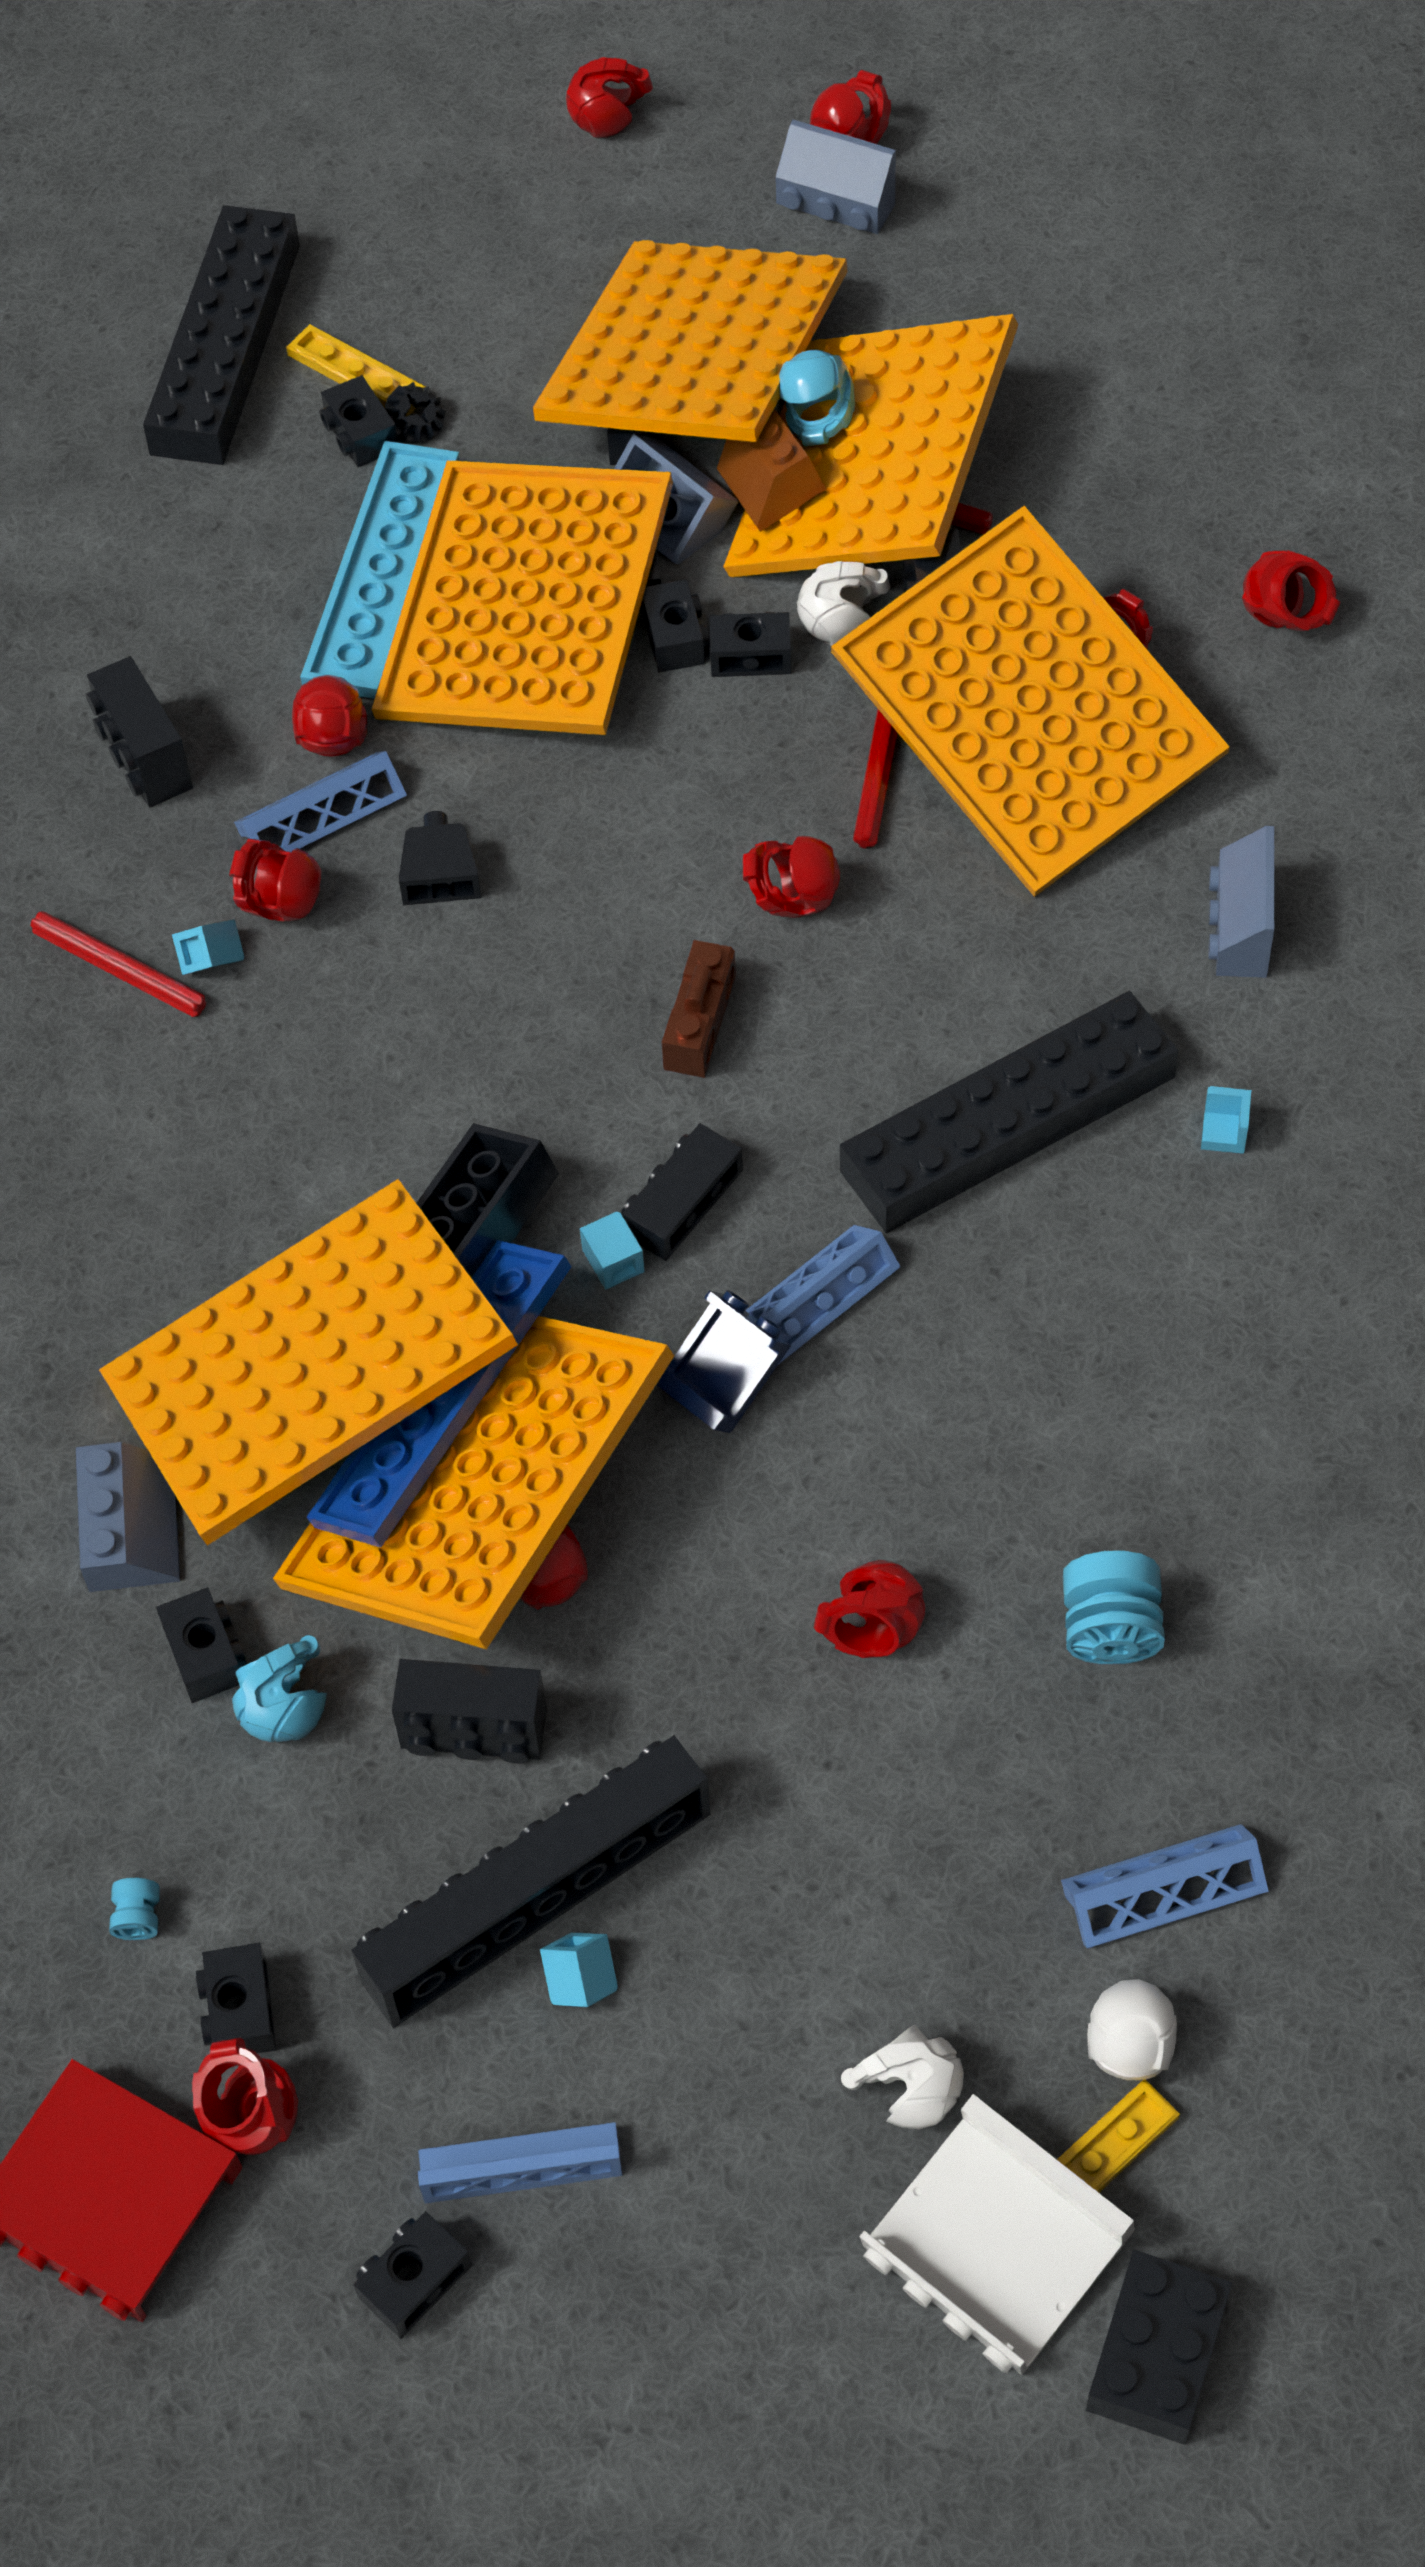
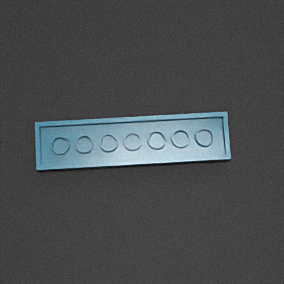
(377, 567)

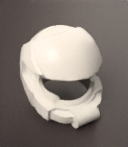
(830, 608)
(1132, 2031)
(927, 2068)

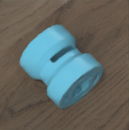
(134, 1912)

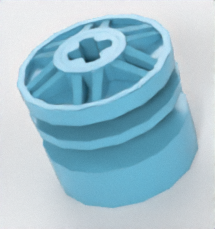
(1113, 1607)

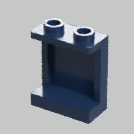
(724, 1362)

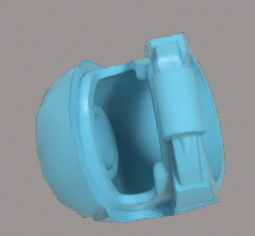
(813, 379)
(264, 1696)

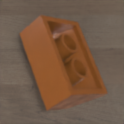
(769, 474)

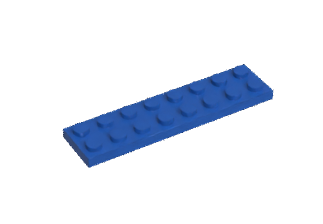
(390, 1470)

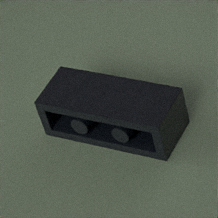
(682, 1190)

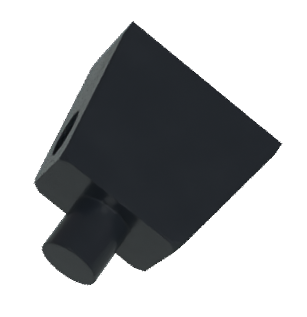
(437, 863)

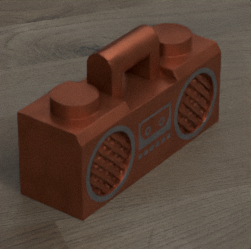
(699, 1009)

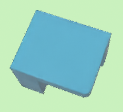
(208, 946)
(1226, 1119)
(612, 1250)
(579, 1969)

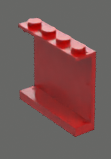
(106, 2188)

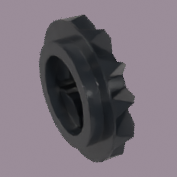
(413, 427)

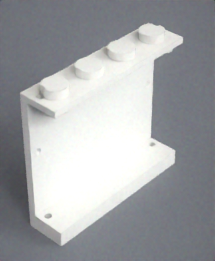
(998, 2238)

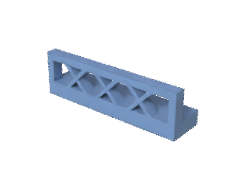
(318, 791)
(827, 1285)
(1160, 1868)
(519, 2162)

